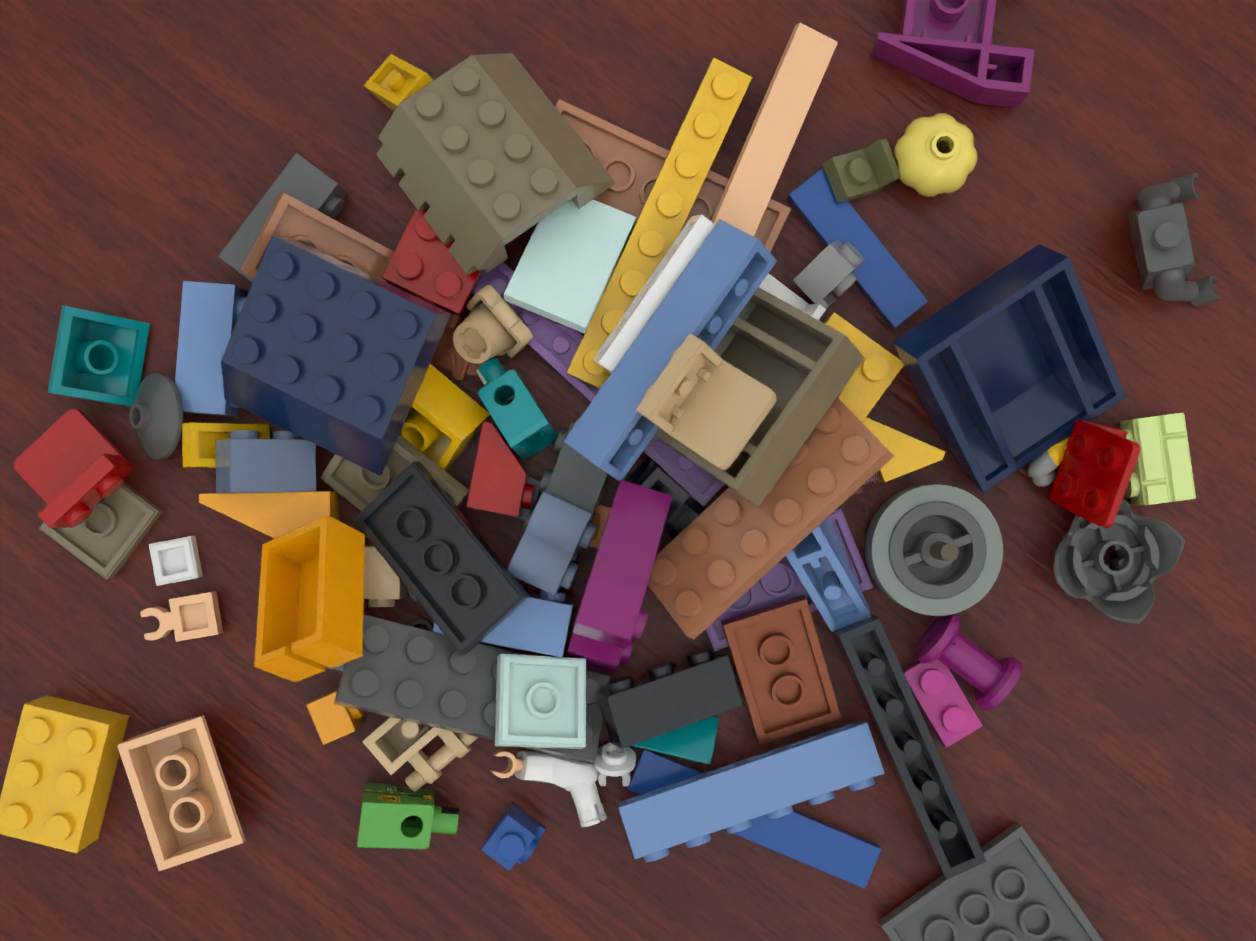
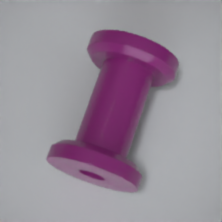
(990, 677)

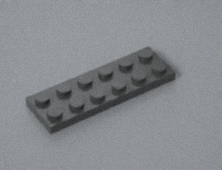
(427, 682)

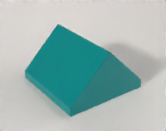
(98, 356)

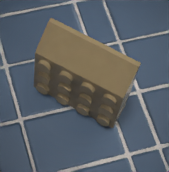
(805, 369)

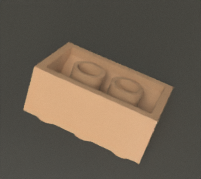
(181, 792)

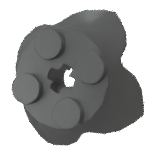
(1143, 553)

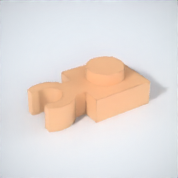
(189, 617)

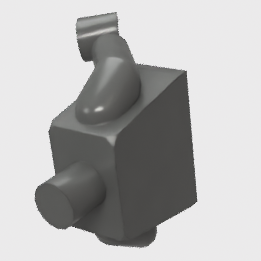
(1164, 243)

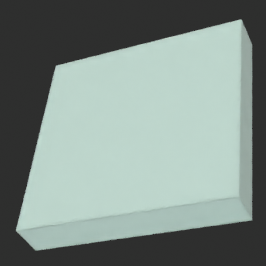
(540, 701)

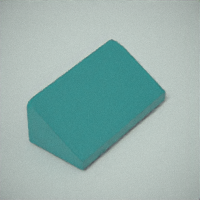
(688, 742)

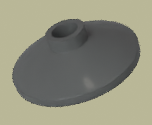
(157, 416)

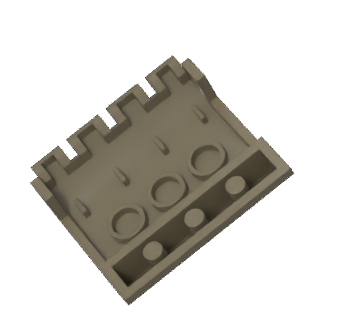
(487, 157)

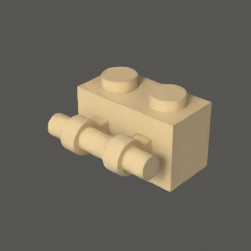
(402, 741)

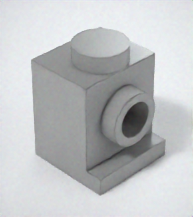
(830, 273)

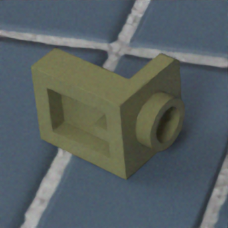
(862, 171)

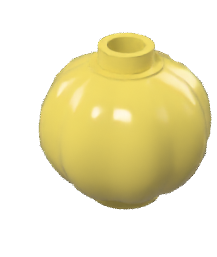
(935, 155)

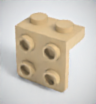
(706, 403)

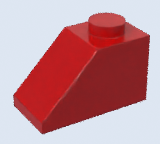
(499, 476)

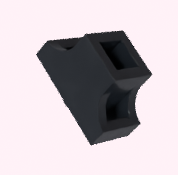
(683, 506)

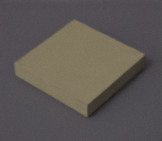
(110, 531)

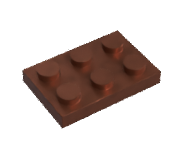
(781, 669)

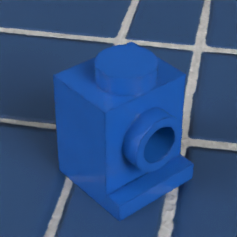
(513, 837)

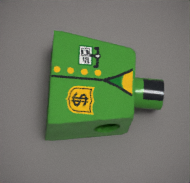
(386, 821)

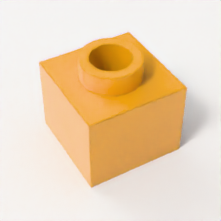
(332, 719)

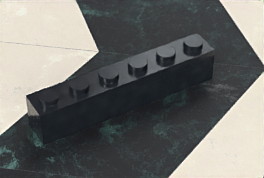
(909, 747)

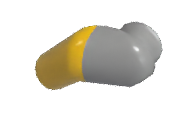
(1043, 466)

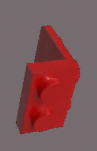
(72, 469)
(1095, 472)

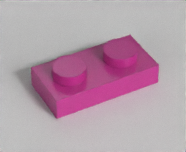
(941, 701)

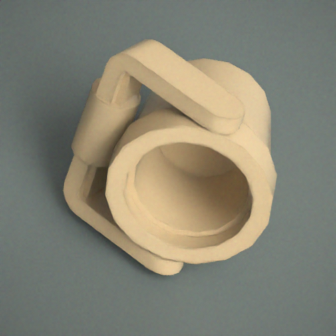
(490, 329)

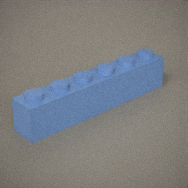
(699, 303)
(750, 789)

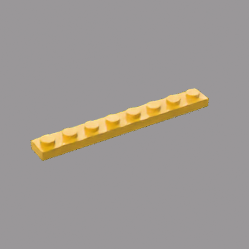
(664, 208)

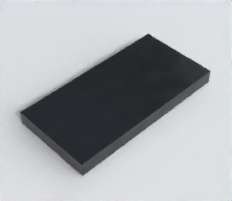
(441, 558)

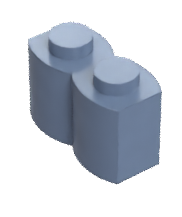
(551, 543)

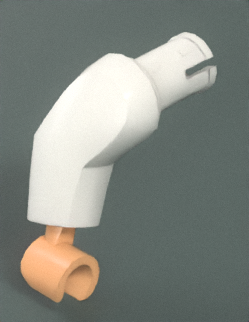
(563, 772)

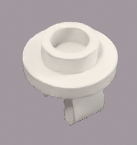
(614, 762)

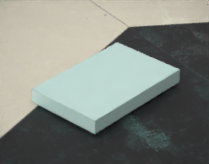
(570, 262)

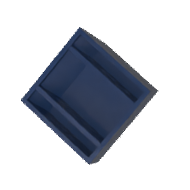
(330, 352)
(1011, 366)

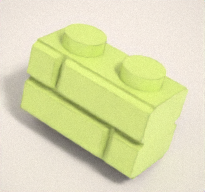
(1164, 460)

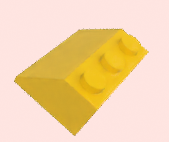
(442, 419)

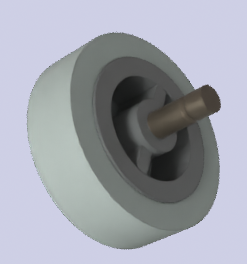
(934, 549)

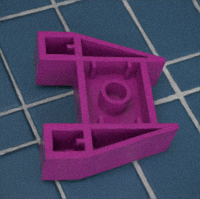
(953, 50)
(619, 578)

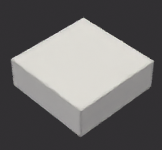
(175, 560)

